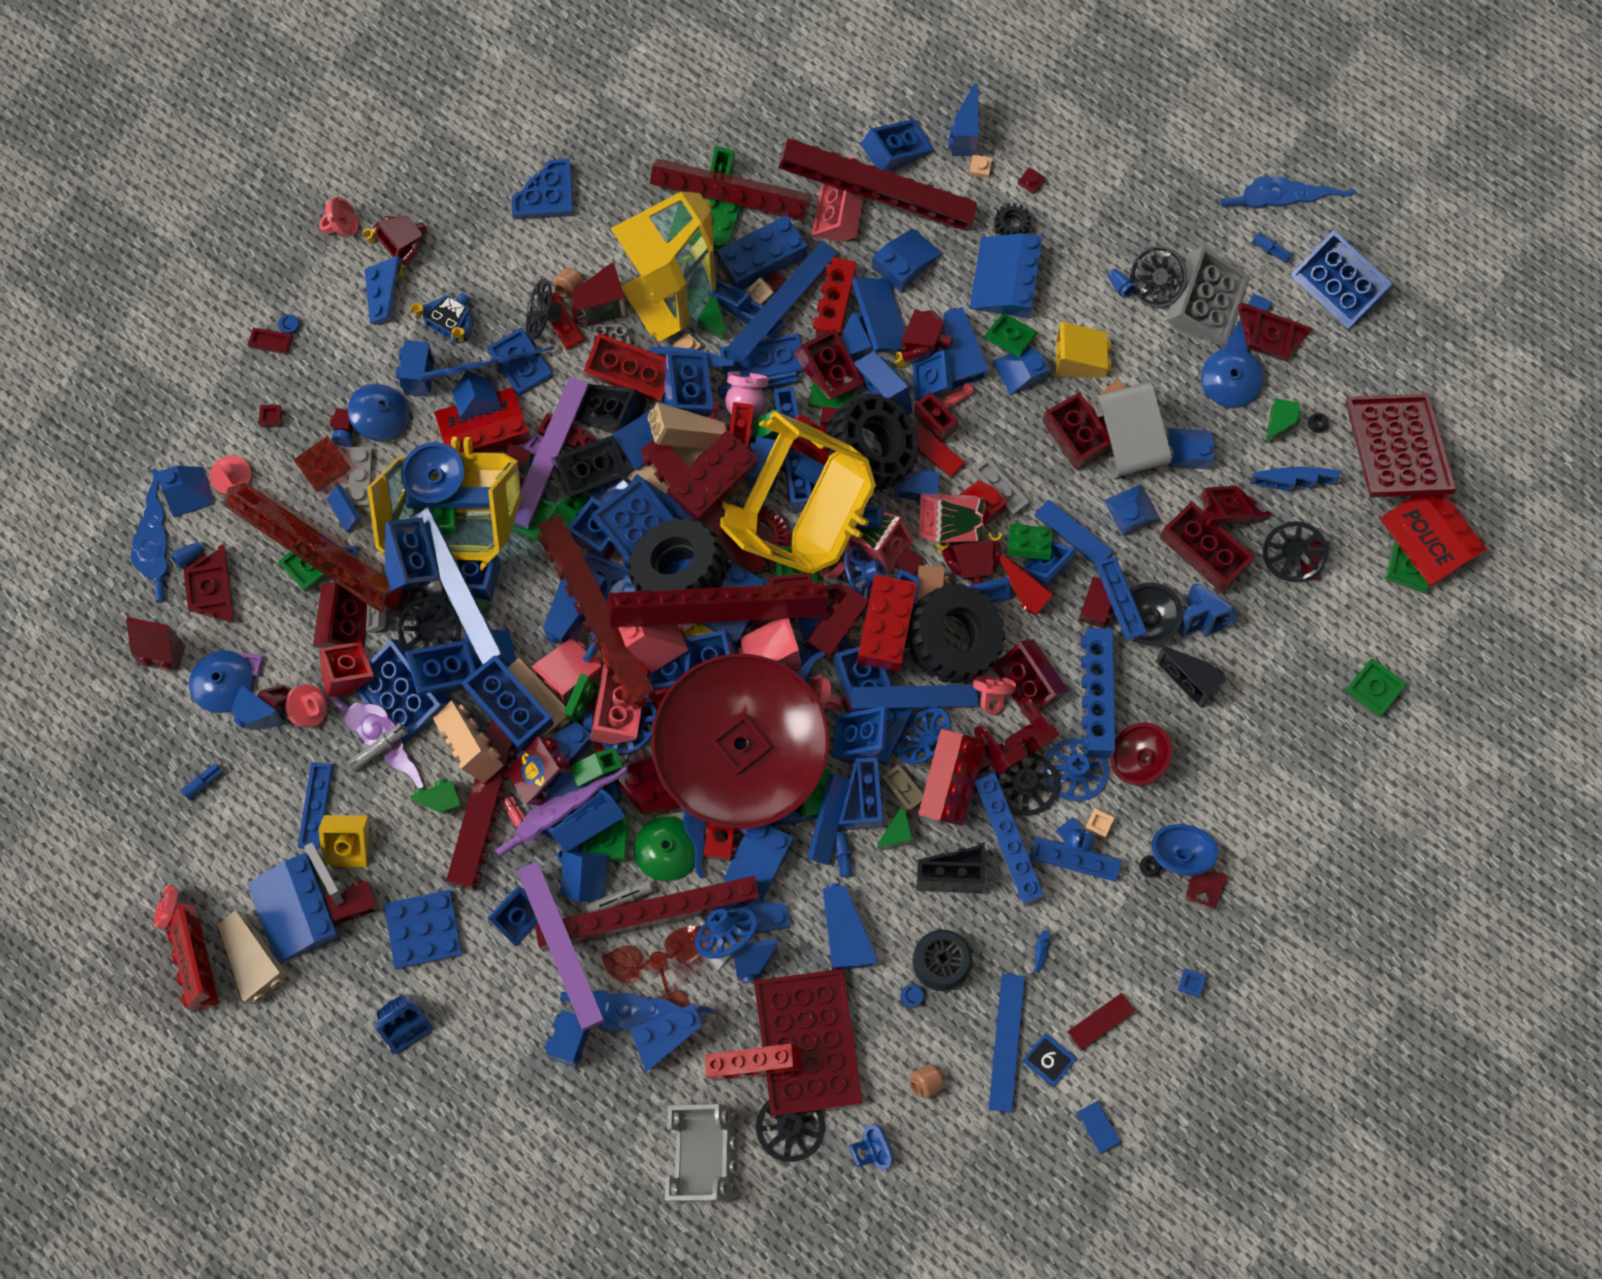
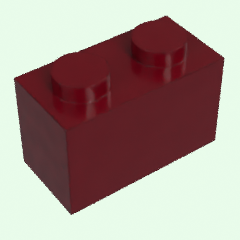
(935, 417)
(1096, 605)
(358, 901)

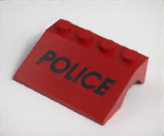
(489, 430)
(1433, 536)
(192, 961)

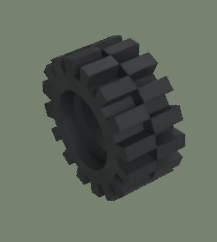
(1016, 212)

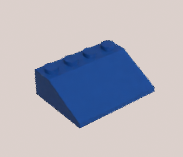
(1006, 274)
(1342, 280)
(396, 693)
(293, 908)

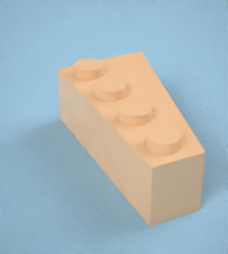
(467, 742)

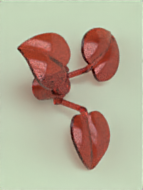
(626, 961)

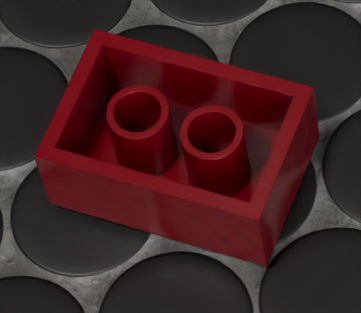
(1077, 431)

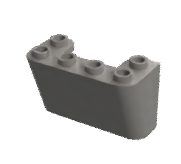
(1134, 429)
(703, 1153)

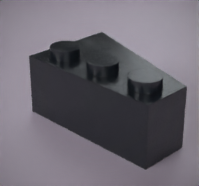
(953, 872)

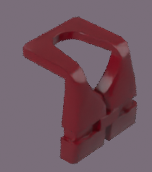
(1208, 882)

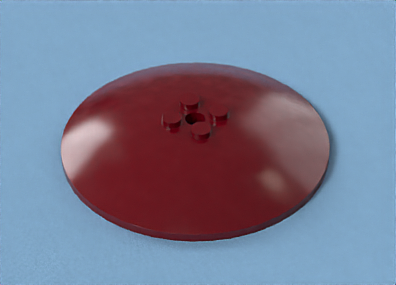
(732, 701)

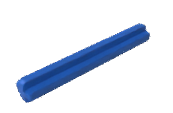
(773, 381)

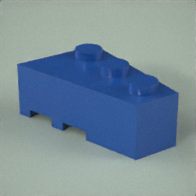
(883, 380)
(863, 798)
(586, 821)
(666, 1032)

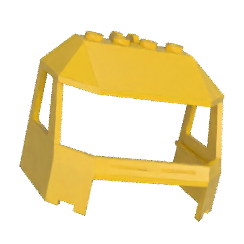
(829, 512)

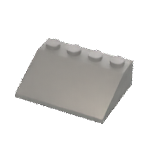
(1209, 298)

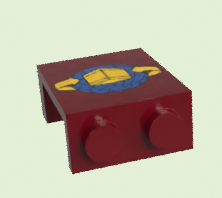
(537, 768)

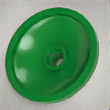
(663, 863)

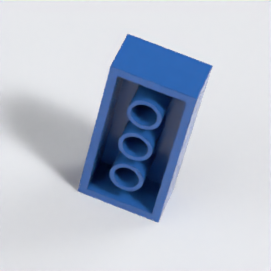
(762, 253)
(507, 703)

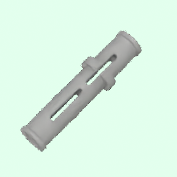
(385, 741)
(644, 887)

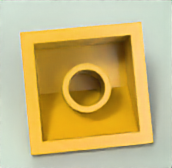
(344, 840)

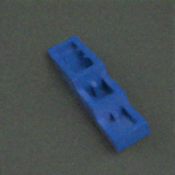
(741, 305)
(713, 359)
(1288, 477)

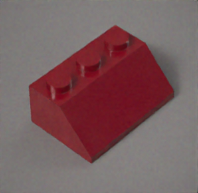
(339, 617)
(1032, 674)

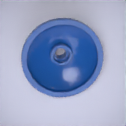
(1230, 390)
(374, 421)
(424, 464)
(220, 694)
(1184, 849)

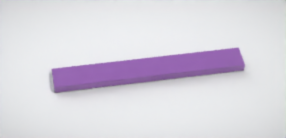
(551, 446)
(560, 946)

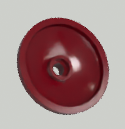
(1134, 746)

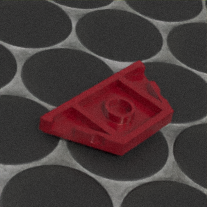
(1270, 332)
(1230, 506)
(209, 586)
(644, 786)

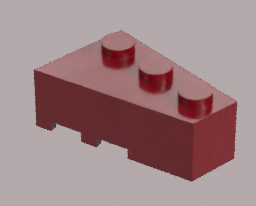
(836, 623)

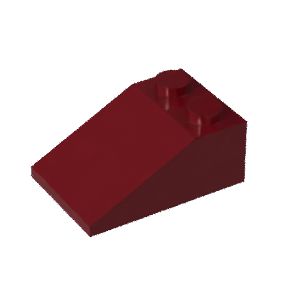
(829, 364)
(154, 644)

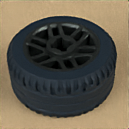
(928, 966)

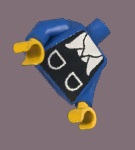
(447, 316)

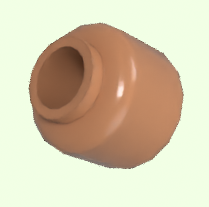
(567, 282)
(927, 1081)

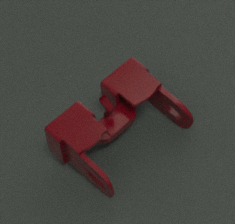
(1033, 736)

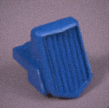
(1206, 613)
(401, 1023)

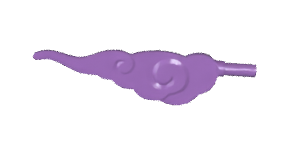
(371, 722)
(553, 811)

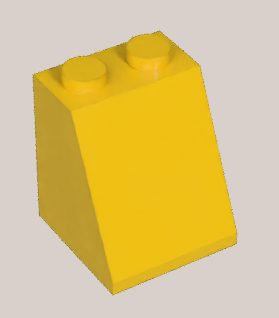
(1081, 351)

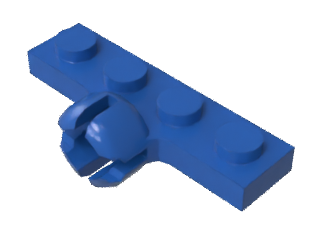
(1076, 855)

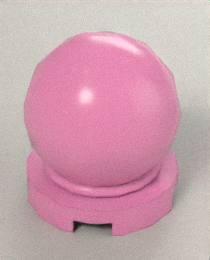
(747, 391)

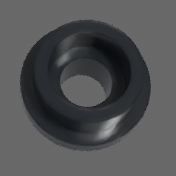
(1318, 417)
(1149, 873)

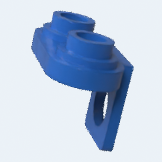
(876, 1148)

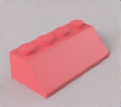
(837, 213)
(612, 718)

